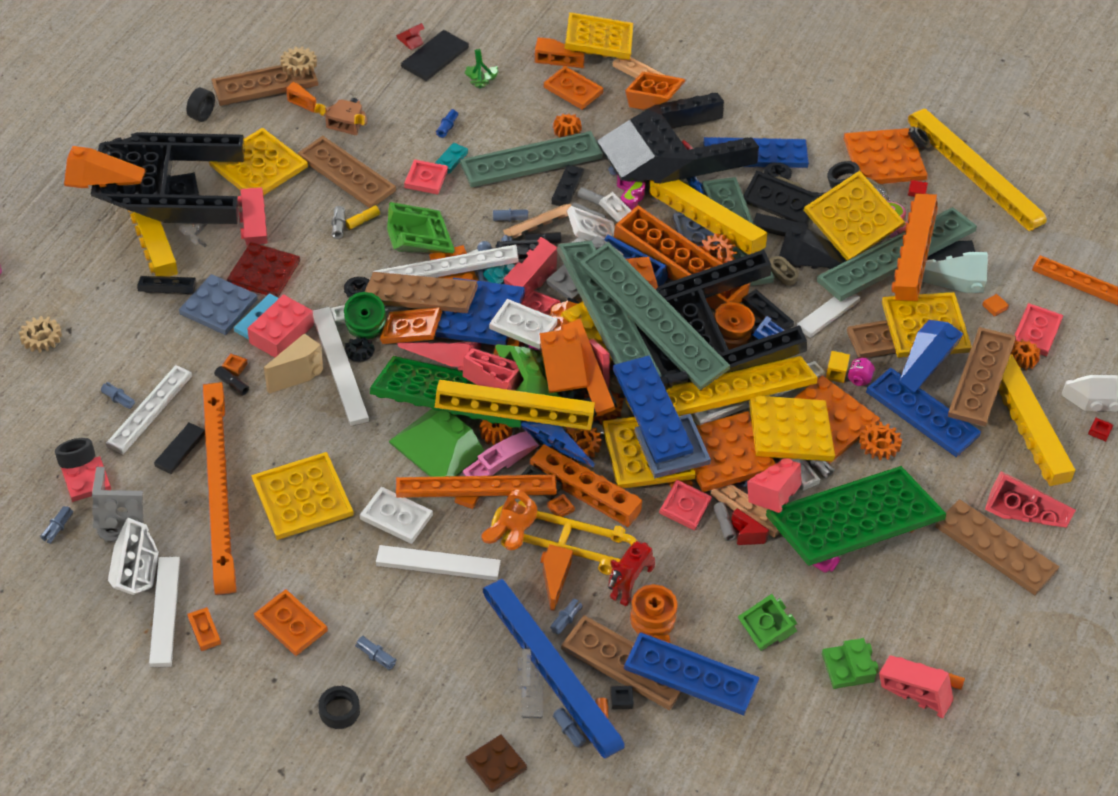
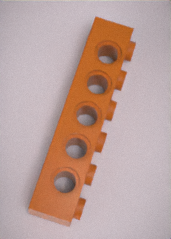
(588, 486)

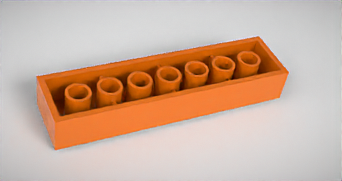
(672, 249)

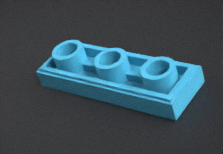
(253, 315)

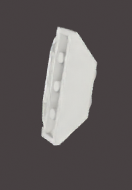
(1093, 392)
(133, 559)

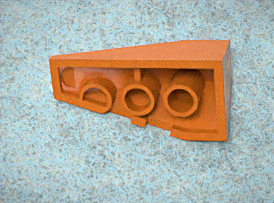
(93, 167)

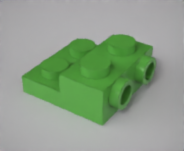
(768, 622)
(850, 663)

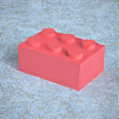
(280, 326)

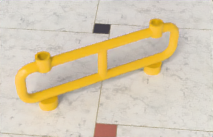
(617, 535)

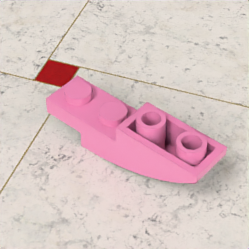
(502, 455)

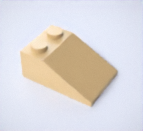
(294, 365)

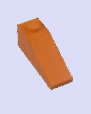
(553, 53)
(555, 571)

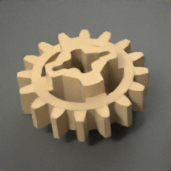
(298, 61)
(40, 334)

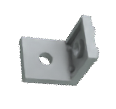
(107, 501)

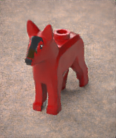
(628, 569)

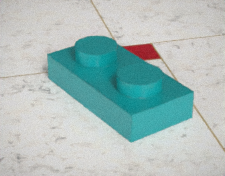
(452, 156)
(498, 273)

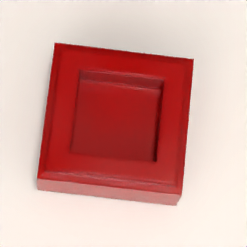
(917, 187)
(1100, 429)

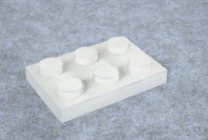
(589, 225)
(522, 323)
(396, 515)

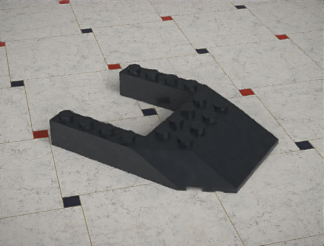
(652, 150)
(156, 154)
(689, 300)

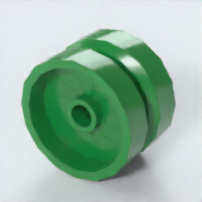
(364, 315)

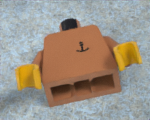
(343, 116)

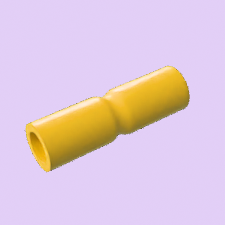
(363, 217)

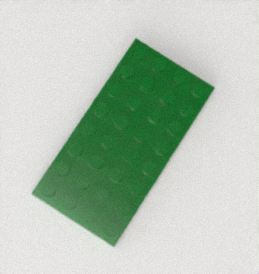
(417, 384)
(855, 515)

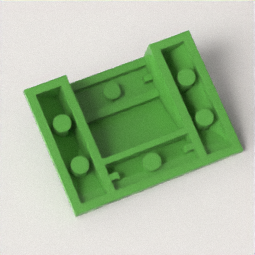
(417, 229)
(530, 366)
(439, 444)

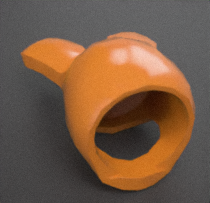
(512, 518)

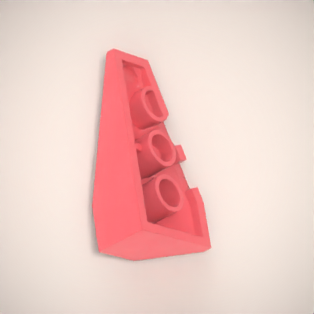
(448, 354)
(1022, 502)

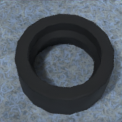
(200, 104)
(840, 169)
(75, 453)
(343, 721)

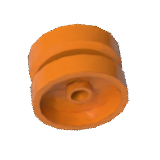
(734, 323)
(653, 610)

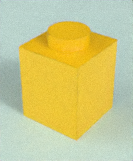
(837, 366)

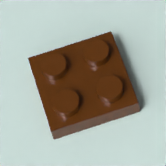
(496, 763)

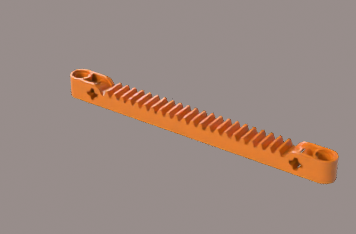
(222, 560)

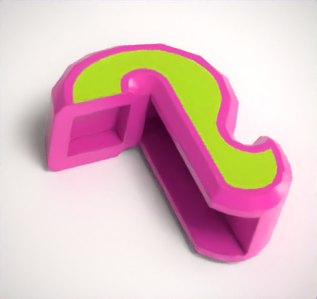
(633, 192)

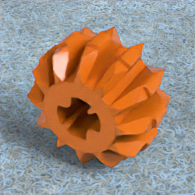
(567, 125)
(1026, 354)
(494, 432)

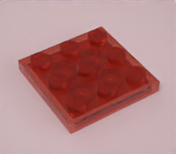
(263, 269)

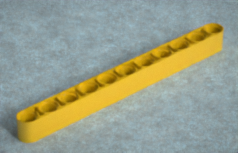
(978, 170)

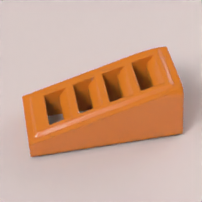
(300, 97)

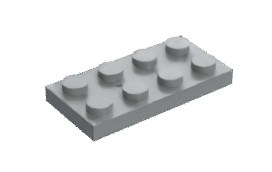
(562, 281)

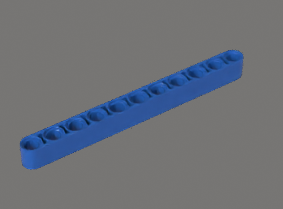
(554, 669)

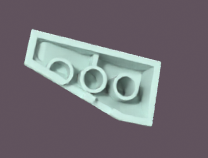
(961, 273)

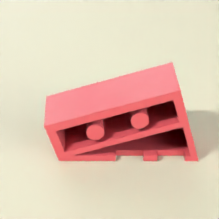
(253, 216)
(535, 268)
(491, 370)
(775, 485)
(920, 682)

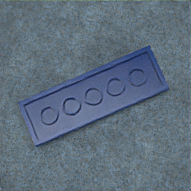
(786, 151)
(653, 409)
(923, 413)
(691, 673)

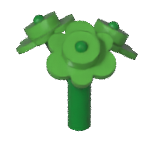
(475, 71)

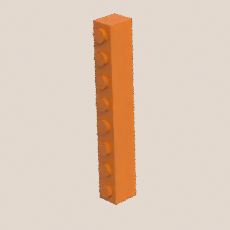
(916, 247)

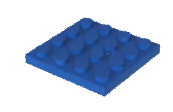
(484, 306)

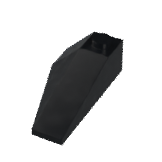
(807, 248)

